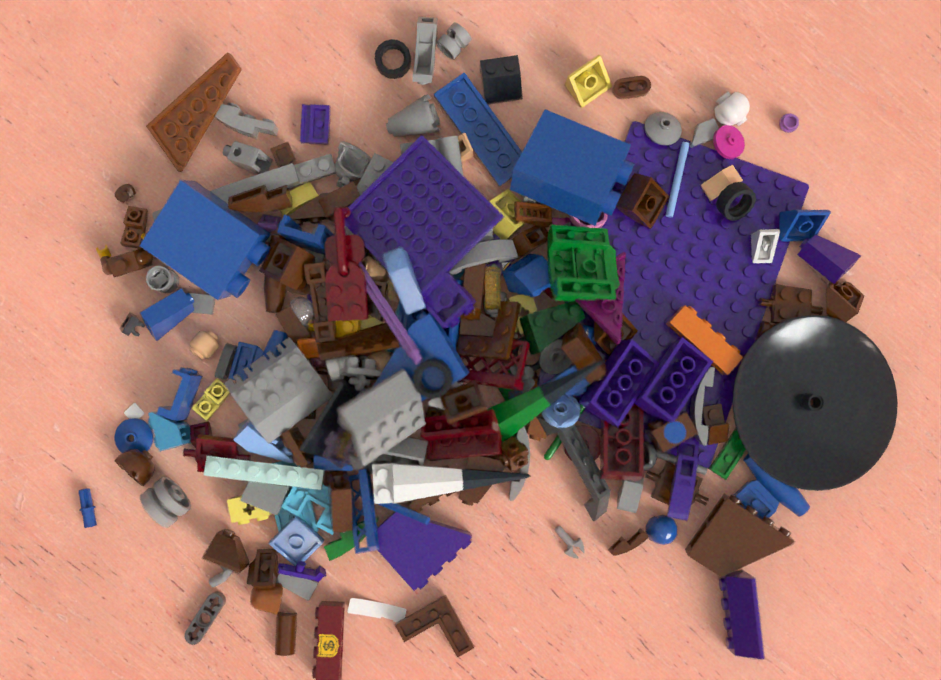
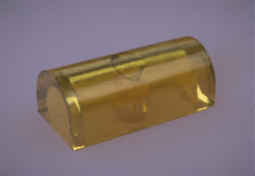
(492, 288)

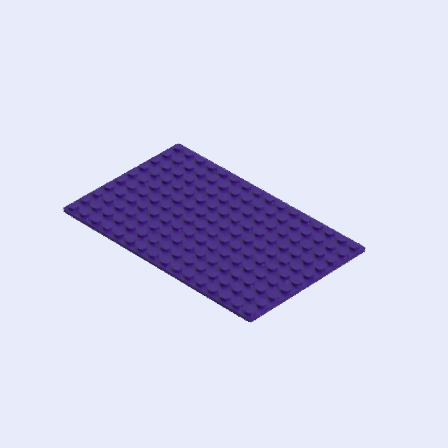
(695, 260)

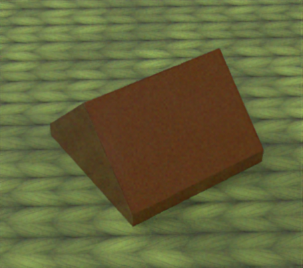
(462, 401)

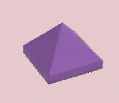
(269, 222)

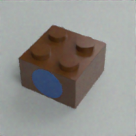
(668, 435)

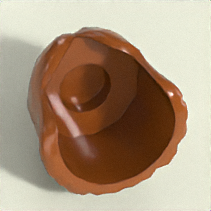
(267, 599)

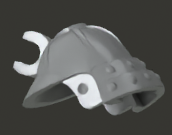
(350, 163)

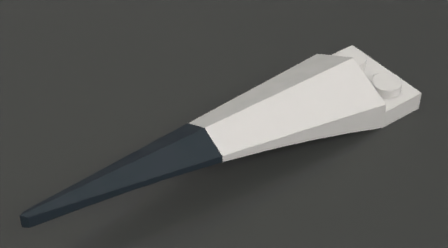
(408, 482)

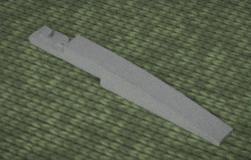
(288, 175)

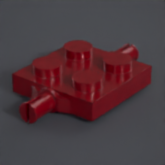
(216, 447)

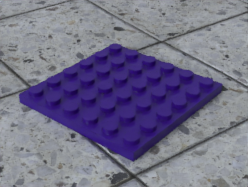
(424, 210)

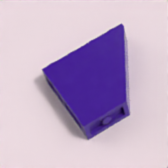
(419, 548)

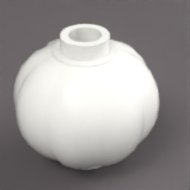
(732, 109)

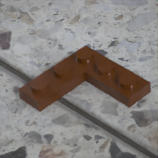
(501, 343)
(440, 613)

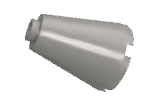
(415, 119)

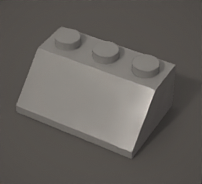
(406, 452)

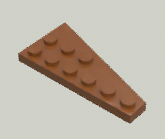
(187, 118)

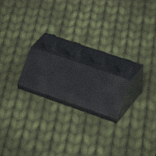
(328, 419)

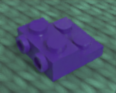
(448, 301)

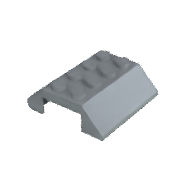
(279, 391)
(382, 417)

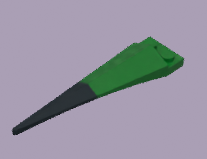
(521, 409)

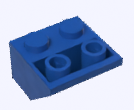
(528, 276)

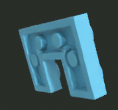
(298, 498)

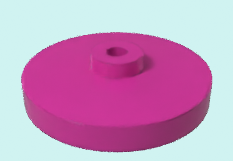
(728, 142)

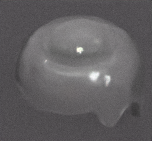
(303, 310)

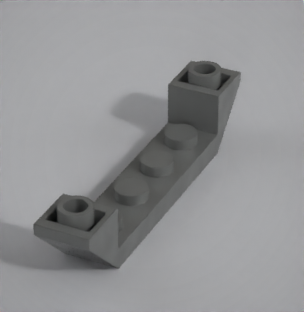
(585, 466)

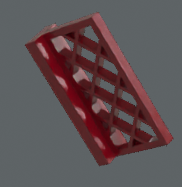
(498, 379)

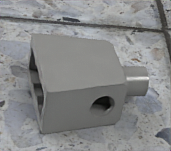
(247, 157)

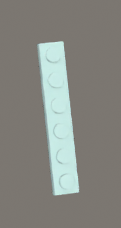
(264, 472)

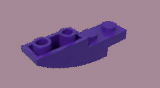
(683, 480)

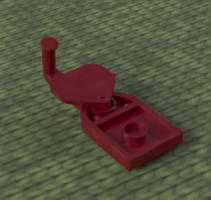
(344, 293)

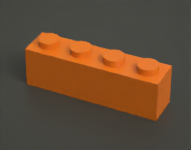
(700, 335)

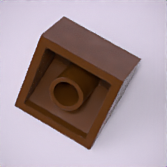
(642, 200)
(286, 263)

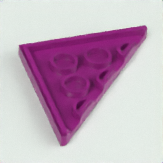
(609, 312)

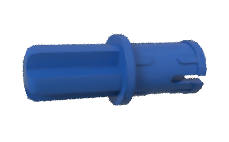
(87, 508)

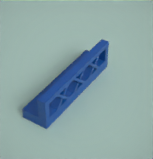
(367, 511)

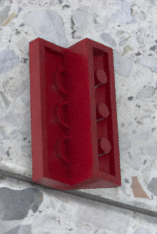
(462, 438)

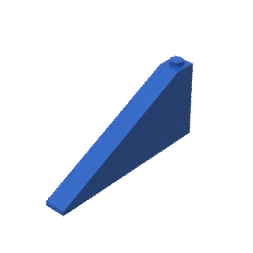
(432, 344)

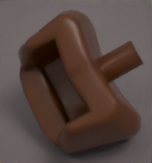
(124, 192)

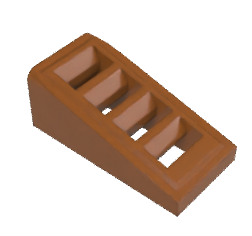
(546, 211)

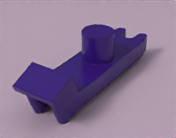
(302, 572)

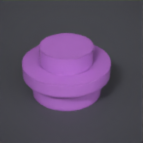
(789, 123)

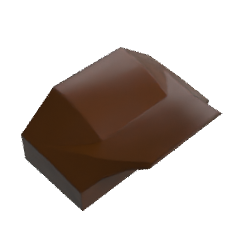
(263, 569)

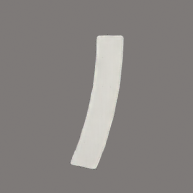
(376, 609)

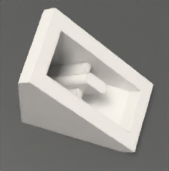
(764, 245)

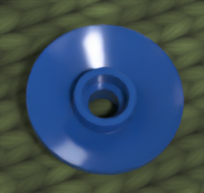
(139, 429)

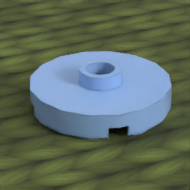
(569, 412)

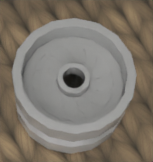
(165, 502)

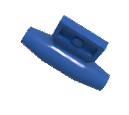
(248, 353)
(766, 493)

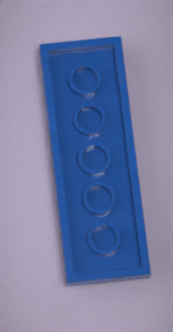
(483, 129)

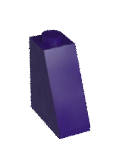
(827, 257)

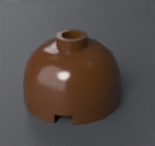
(137, 465)

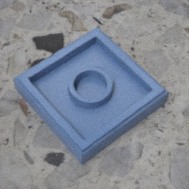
(296, 541)

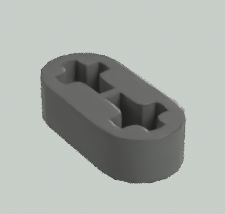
(225, 362)

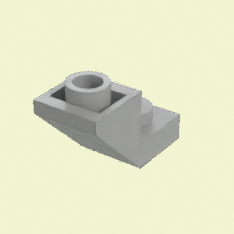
(629, 495)

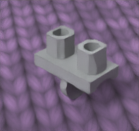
(367, 371)

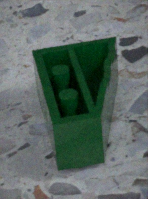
(549, 324)

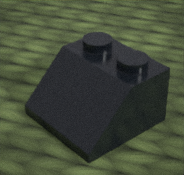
(501, 79)

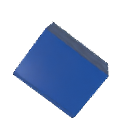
(801, 224)

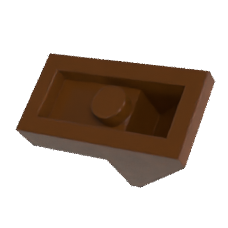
(714, 418)

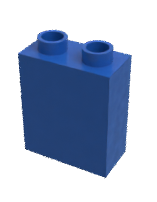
(572, 168)
(206, 240)

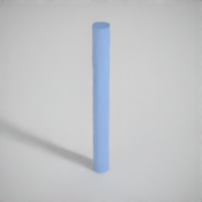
(677, 179)

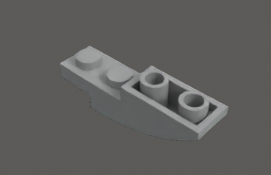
(246, 124)

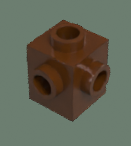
(513, 454)

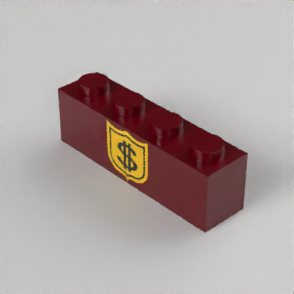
(329, 641)

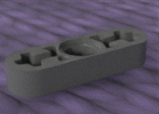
(192, 627)

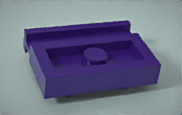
(315, 124)

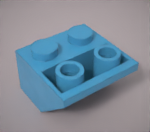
(168, 432)

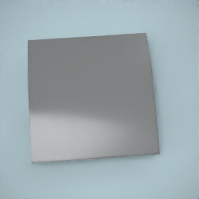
(265, 496)

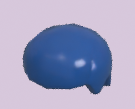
(661, 529)

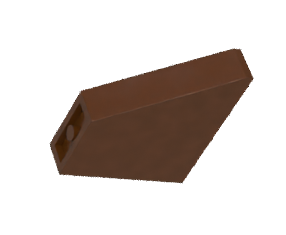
(735, 537)

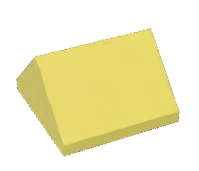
(588, 81)

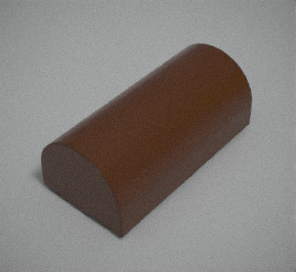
(285, 634)

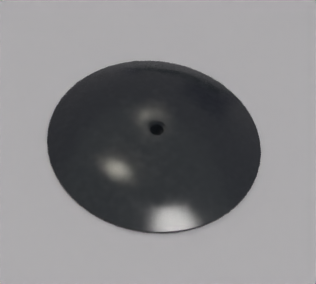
(850, 411)

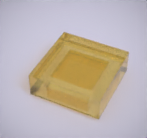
(392, 293)

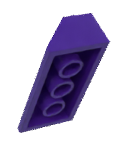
(625, 378)
(673, 381)
(742, 615)

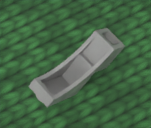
(425, 50)

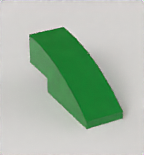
(344, 544)

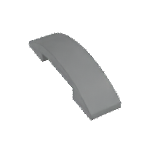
(485, 252)
(697, 406)
(516, 485)

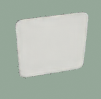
(134, 411)

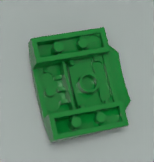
(581, 263)

